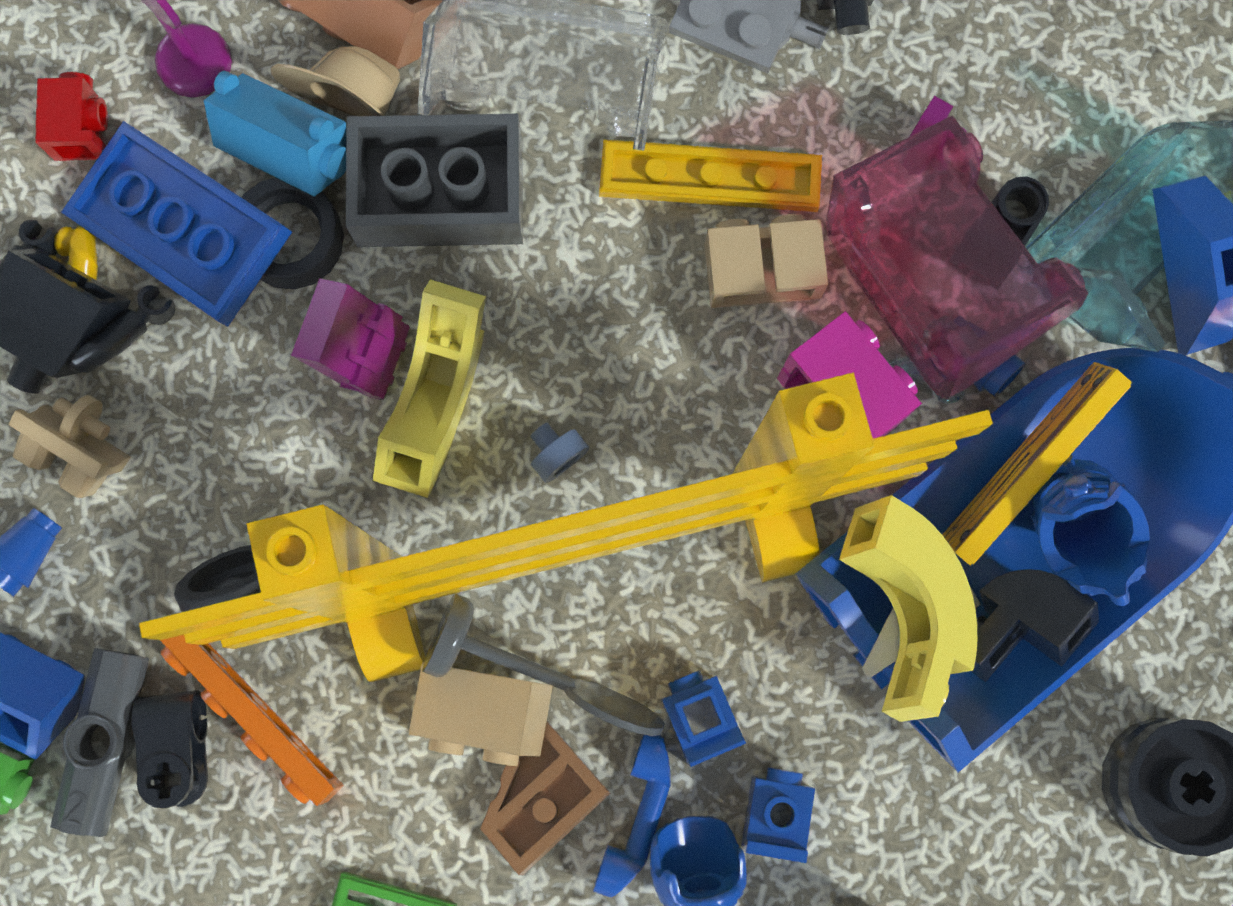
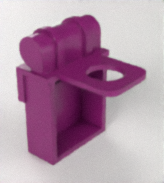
(351, 339)

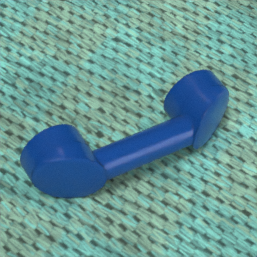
(620, 865)

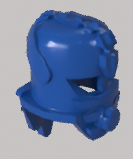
(1091, 530)

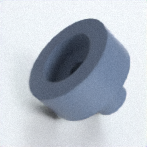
(557, 452)

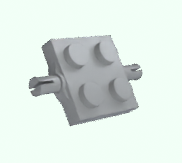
(745, 28)

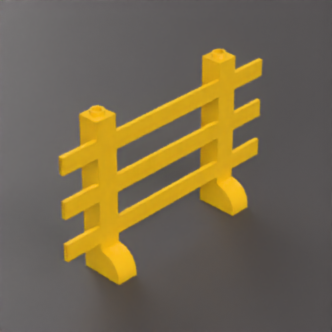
(329, 571)

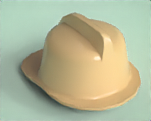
(344, 80)

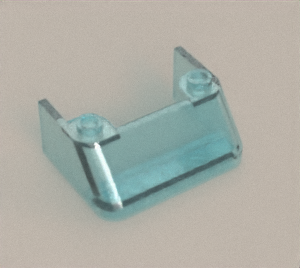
(1115, 231)

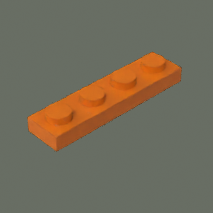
(265, 731)

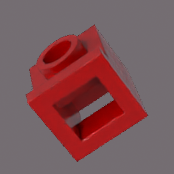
(70, 117)

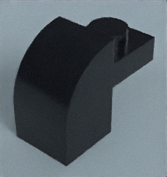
(1031, 608)

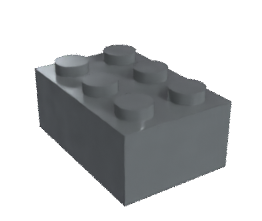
(434, 180)

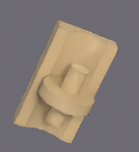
(74, 436)

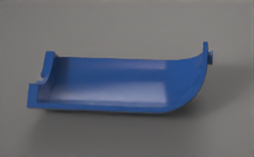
(1161, 439)

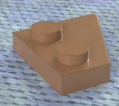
(541, 802)

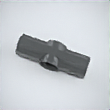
(90, 780)

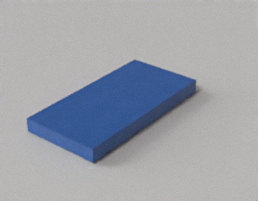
(176, 223)

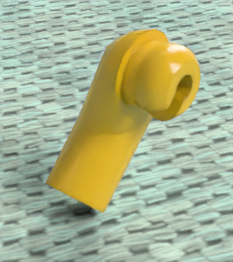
(80, 247)

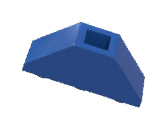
(1198, 261)

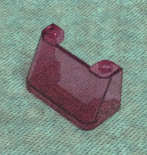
(944, 258)

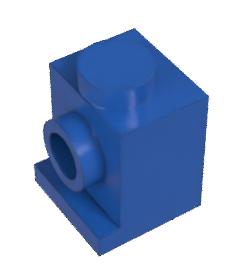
(773, 840)

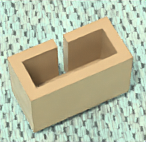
(765, 263)
(481, 712)

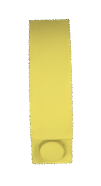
(435, 390)
(929, 598)

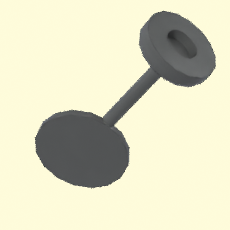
(594, 698)

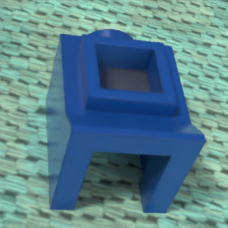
(701, 718)

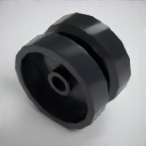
(1173, 785)

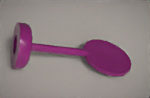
(188, 54)

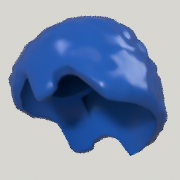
(697, 863)

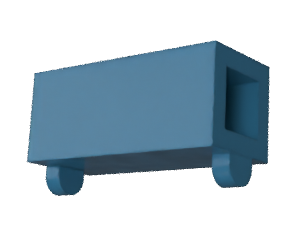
(276, 132)

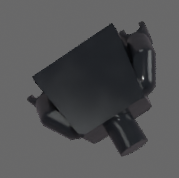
(61, 317)

